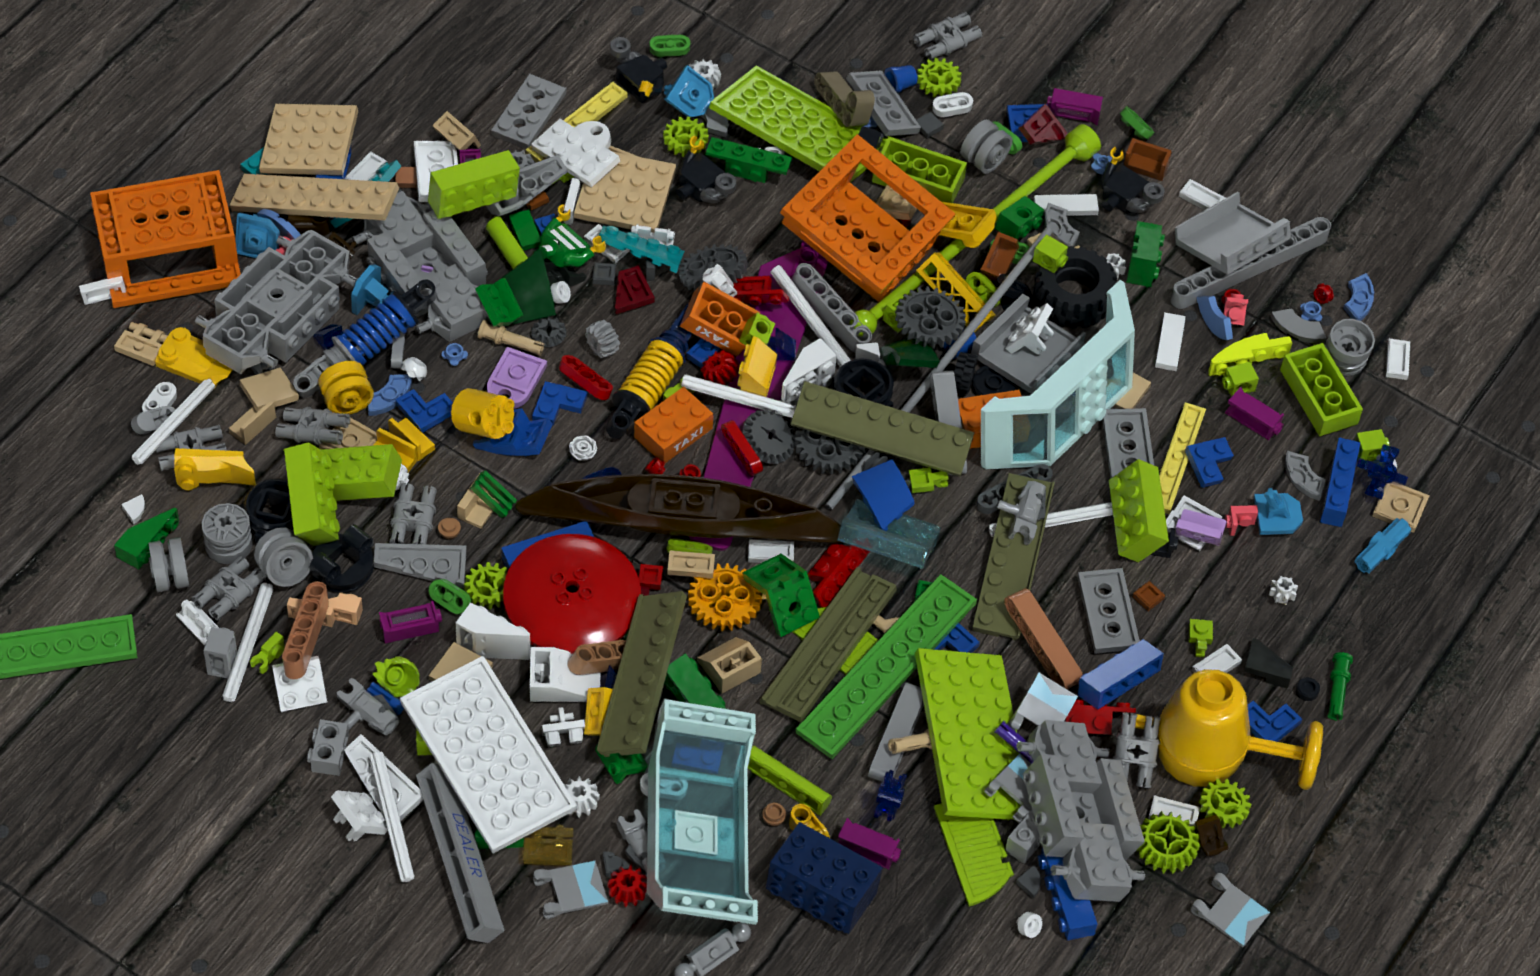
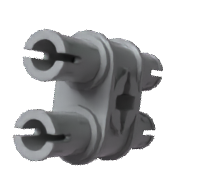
(947, 36)
(312, 425)
(190, 437)
(413, 515)
(228, 588)
(1149, 743)

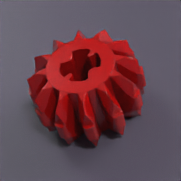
(720, 368)
(619, 889)

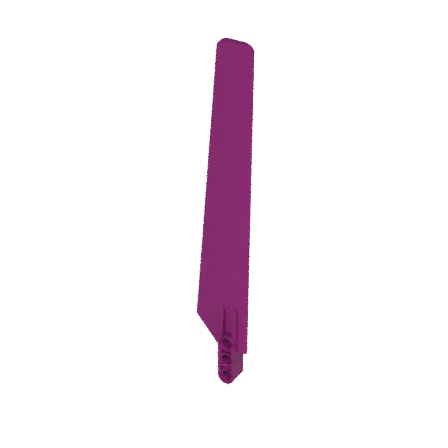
(722, 460)

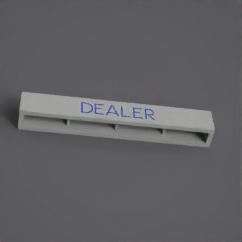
(460, 856)

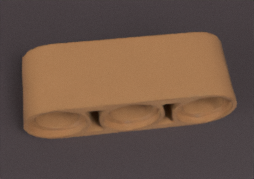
(596, 657)

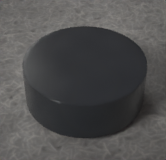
(1308, 689)

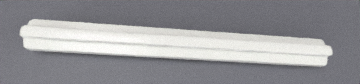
(808, 313)
(738, 395)
(173, 421)
(1072, 515)
(247, 642)
(391, 816)

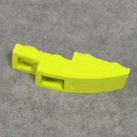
(1250, 349)

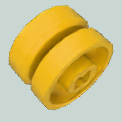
(346, 387)

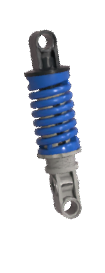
(369, 333)

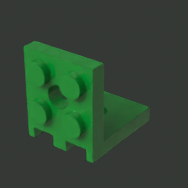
(783, 584)

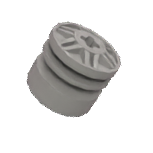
(1350, 345)
(226, 533)

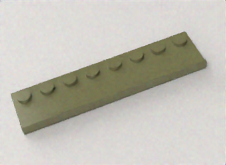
(882, 428)
(1009, 565)
(828, 645)
(641, 674)

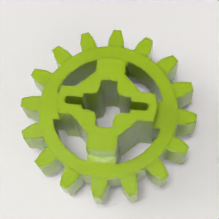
(939, 77)
(683, 132)
(488, 586)
(1225, 802)

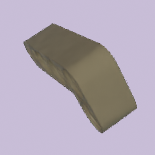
(850, 106)

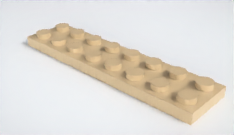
(315, 196)

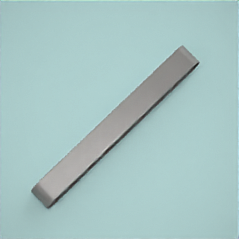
(1212, 281)

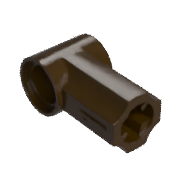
(303, 223)

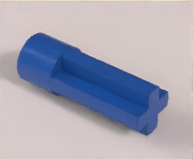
(394, 702)

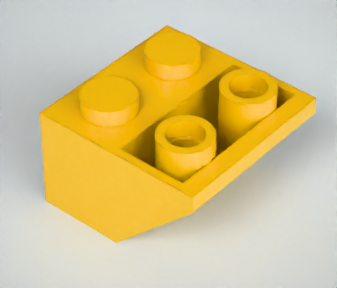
(757, 368)

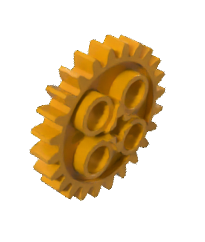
(724, 598)

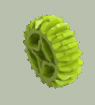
(1180, 838)

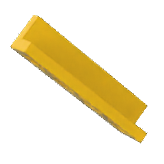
(957, 282)

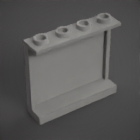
(1230, 234)
(1024, 365)

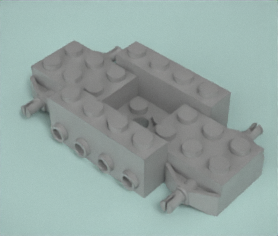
(417, 238)
(254, 323)
(1070, 783)

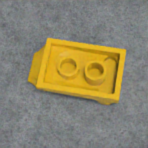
(969, 224)
(187, 358)
(211, 466)

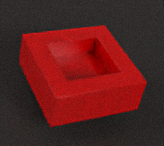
(651, 576)

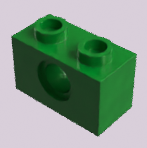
(1020, 218)

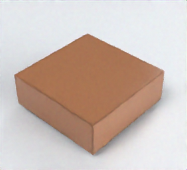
(406, 177)

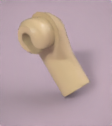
(884, 625)

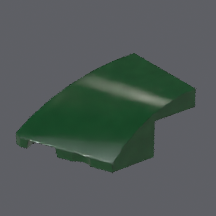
(531, 288)
(907, 353)

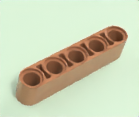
(305, 630)
(1043, 638)

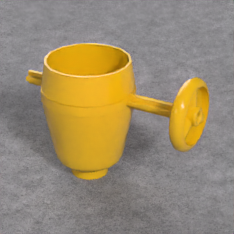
(1208, 733)

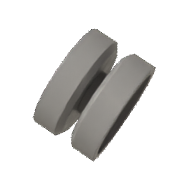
(986, 146)
(283, 557)
(169, 564)

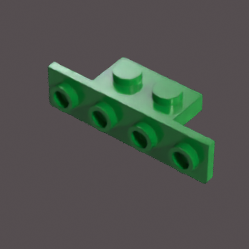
(748, 161)

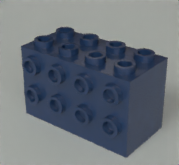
(823, 878)

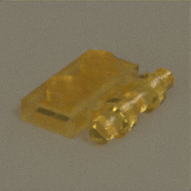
(549, 851)

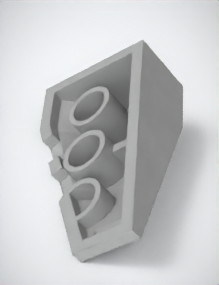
(531, 182)

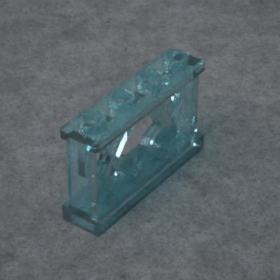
(905, 540)

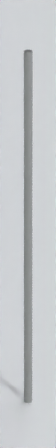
(848, 482)

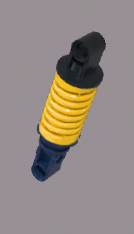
(649, 377)

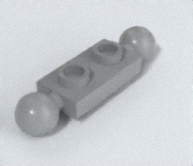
(714, 951)

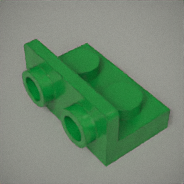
(499, 303)
(623, 765)

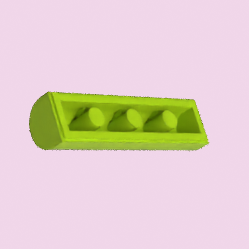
(505, 241)
(788, 781)

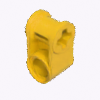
(811, 821)

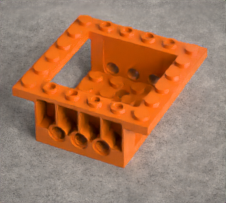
(832, 197)
(204, 226)

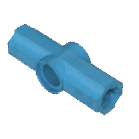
(1383, 545)

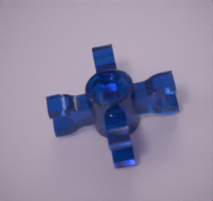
(1382, 471)
(890, 795)

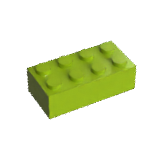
(932, 170)
(473, 184)
(1321, 389)
(364, 471)
(311, 494)
(1138, 510)

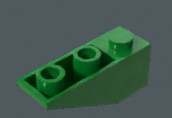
(134, 545)

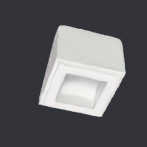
(867, 351)

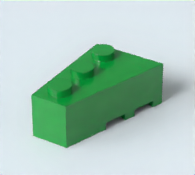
(1145, 254)
(688, 684)

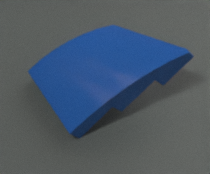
(524, 440)
(884, 493)

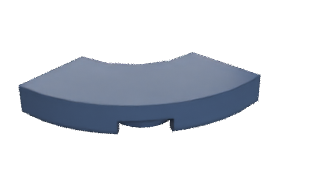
(286, 228)
(1361, 297)
(1214, 318)
(385, 398)

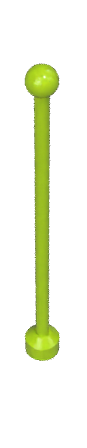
(1080, 145)

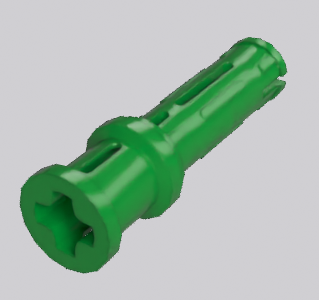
(1340, 676)

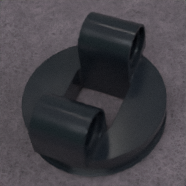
(850, 376)
(278, 494)
(354, 544)

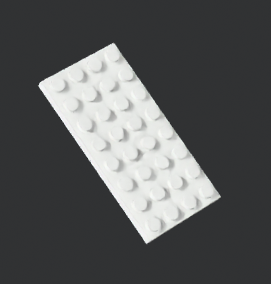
(488, 754)

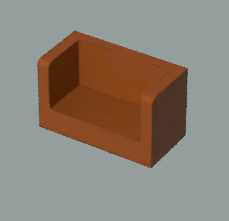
(1147, 159)
(1000, 256)

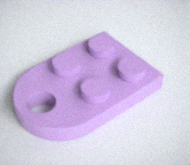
(516, 375)

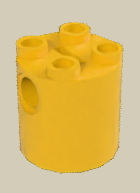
(483, 413)

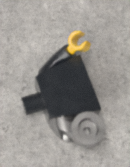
(637, 72)
(702, 177)
(1127, 189)

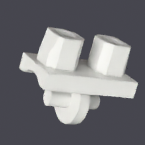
(719, 279)
(553, 731)

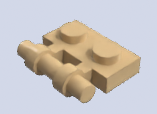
(138, 346)

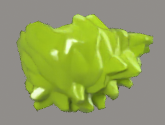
(397, 676)

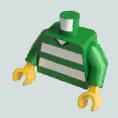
(564, 245)

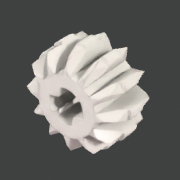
(708, 71)
(583, 794)

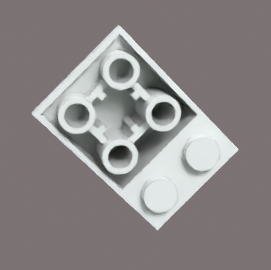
(814, 365)
(491, 635)
(554, 681)

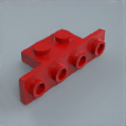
(758, 290)
(834, 570)
(1096, 720)

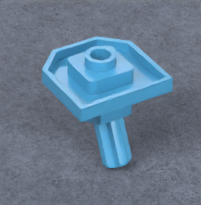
(690, 93)
(255, 235)
(368, 289)
(1277, 513)

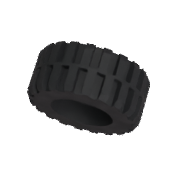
(1076, 308)

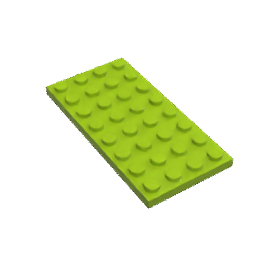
(786, 118)
(963, 706)

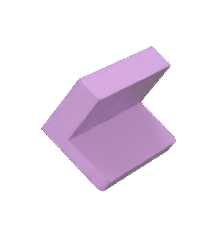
(1201, 527)

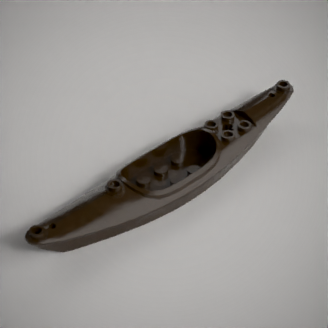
(682, 507)

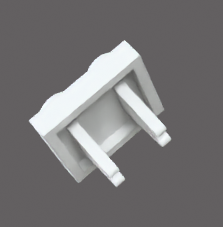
(1029, 329)
(300, 692)
(360, 813)

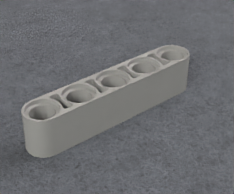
(827, 298)
(946, 400)
(900, 725)

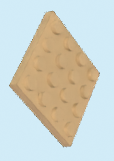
(309, 139)
(628, 194)

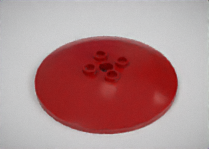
(560, 619)

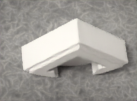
(134, 508)

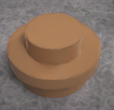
(449, 528)
(774, 814)

